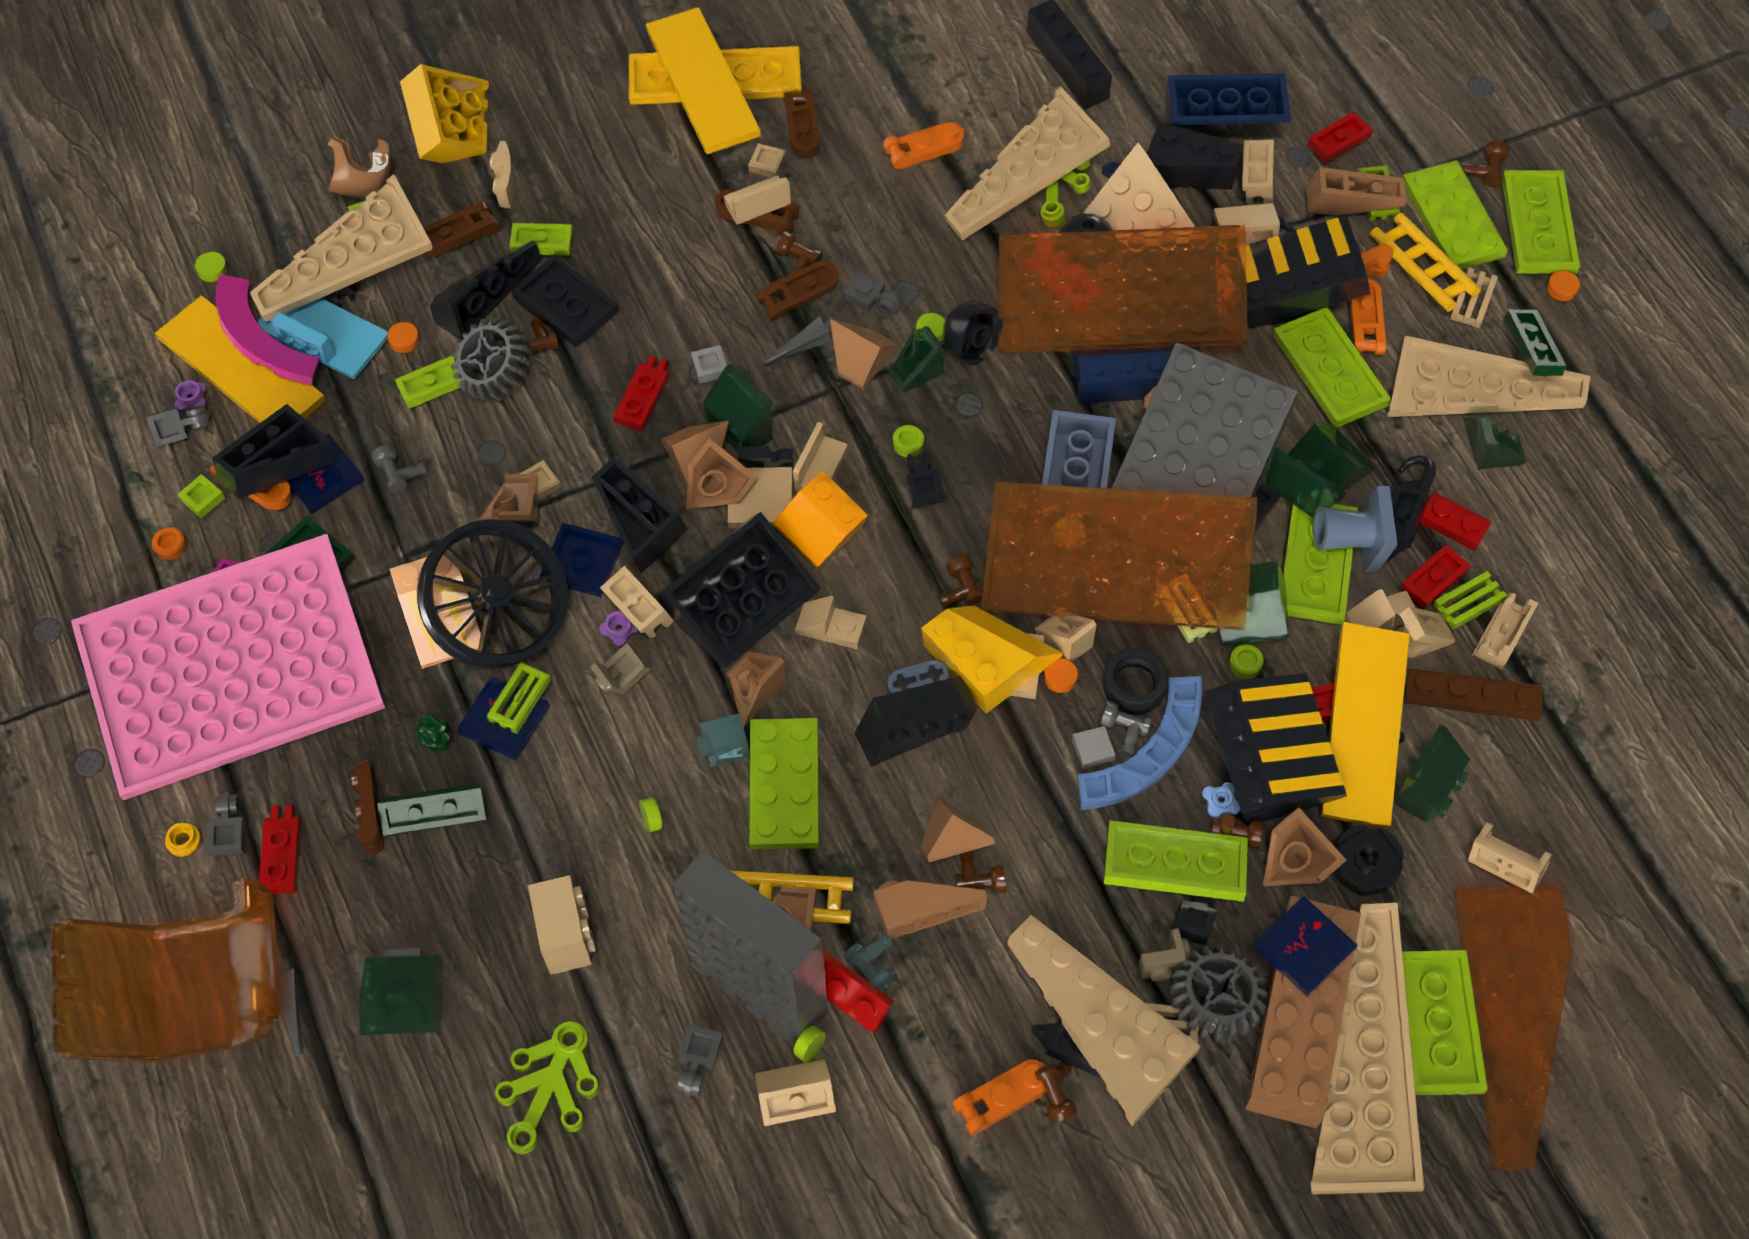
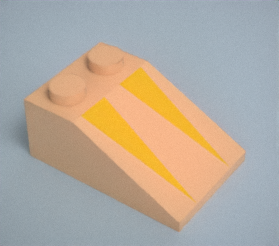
(405, 581)

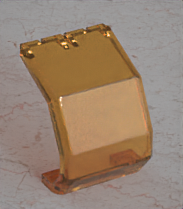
(166, 985)

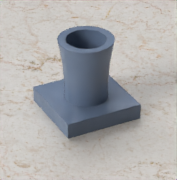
(1369, 528)

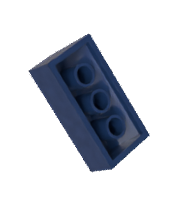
(1227, 99)
(1118, 373)

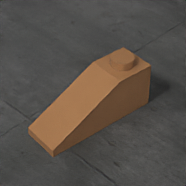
(1351, 192)
(920, 905)

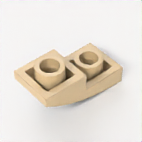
(504, 175)

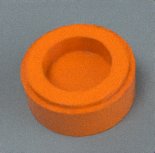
(1563, 285)
(403, 337)
(169, 543)
(1061, 676)

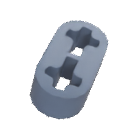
(916, 675)

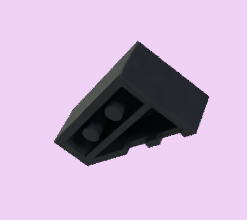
(1194, 158)
(272, 453)
(639, 513)
(913, 718)

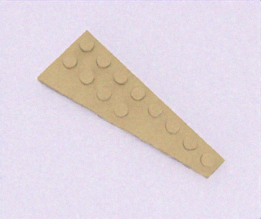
(1371, 1110)

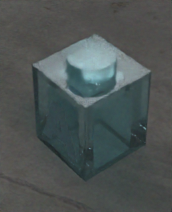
(723, 740)

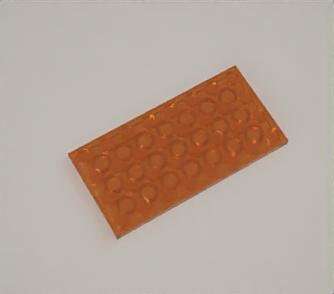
(1123, 289)
(1120, 555)

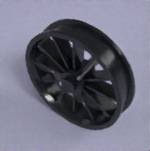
(492, 593)

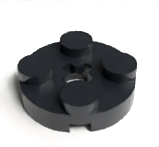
(1387, 865)

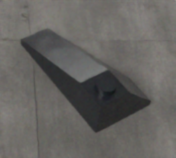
(483, 290)

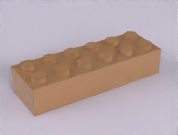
(1301, 1038)

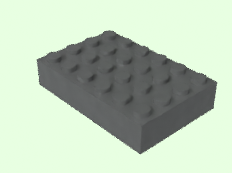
(1206, 429)
(751, 947)

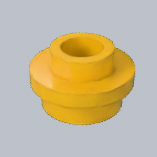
(178, 832)

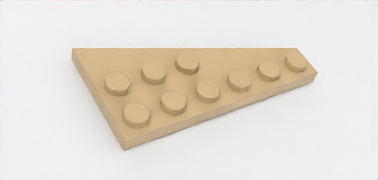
(1035, 158)
(1138, 197)
(353, 248)
(1458, 380)
(1112, 1027)

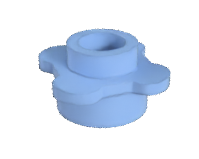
(1216, 808)

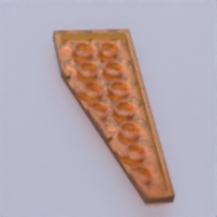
(1519, 982)

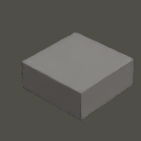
(708, 363)
(1093, 747)

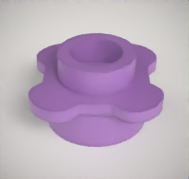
(187, 389)
(613, 621)

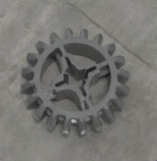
(499, 364)
(1239, 1014)

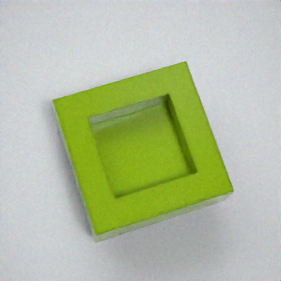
(201, 496)

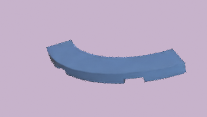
(1155, 757)

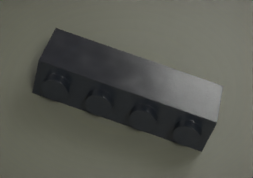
(1069, 54)

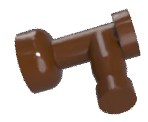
(1496, 153)
(788, 245)
(542, 339)
(961, 568)
(1227, 826)
(969, 879)
(1051, 1078)

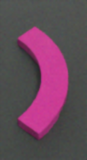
(253, 340)

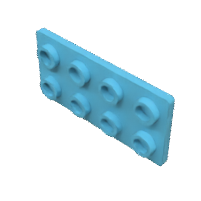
(329, 333)

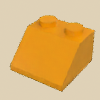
(820, 519)

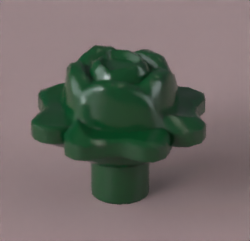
(433, 733)

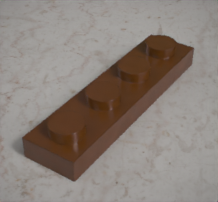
(1473, 694)

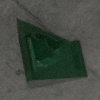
(918, 361)
(1492, 446)

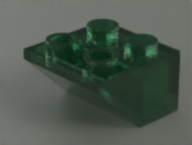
(745, 408)

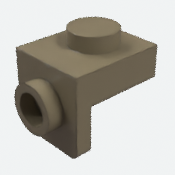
(621, 670)
(1164, 963)

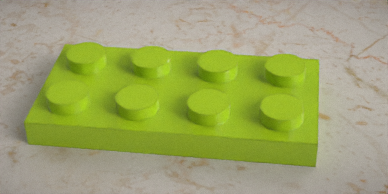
(1454, 215)
(1540, 221)
(1331, 367)
(1315, 579)
(784, 784)
(1176, 861)
(1443, 1024)

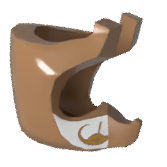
(352, 179)

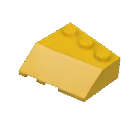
(446, 113)
(985, 653)

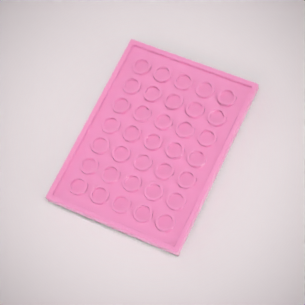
(226, 666)

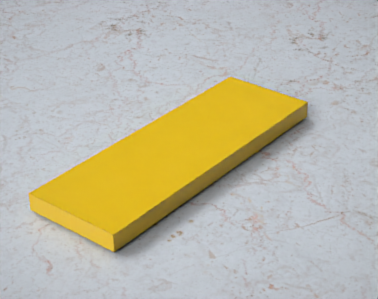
(757, 71)
(703, 80)
(255, 388)
(1367, 722)

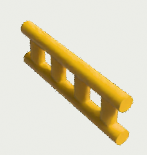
(1426, 277)
(833, 884)

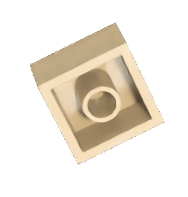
(562, 924)

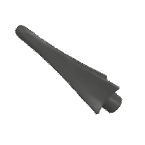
(813, 335)
(290, 1002)

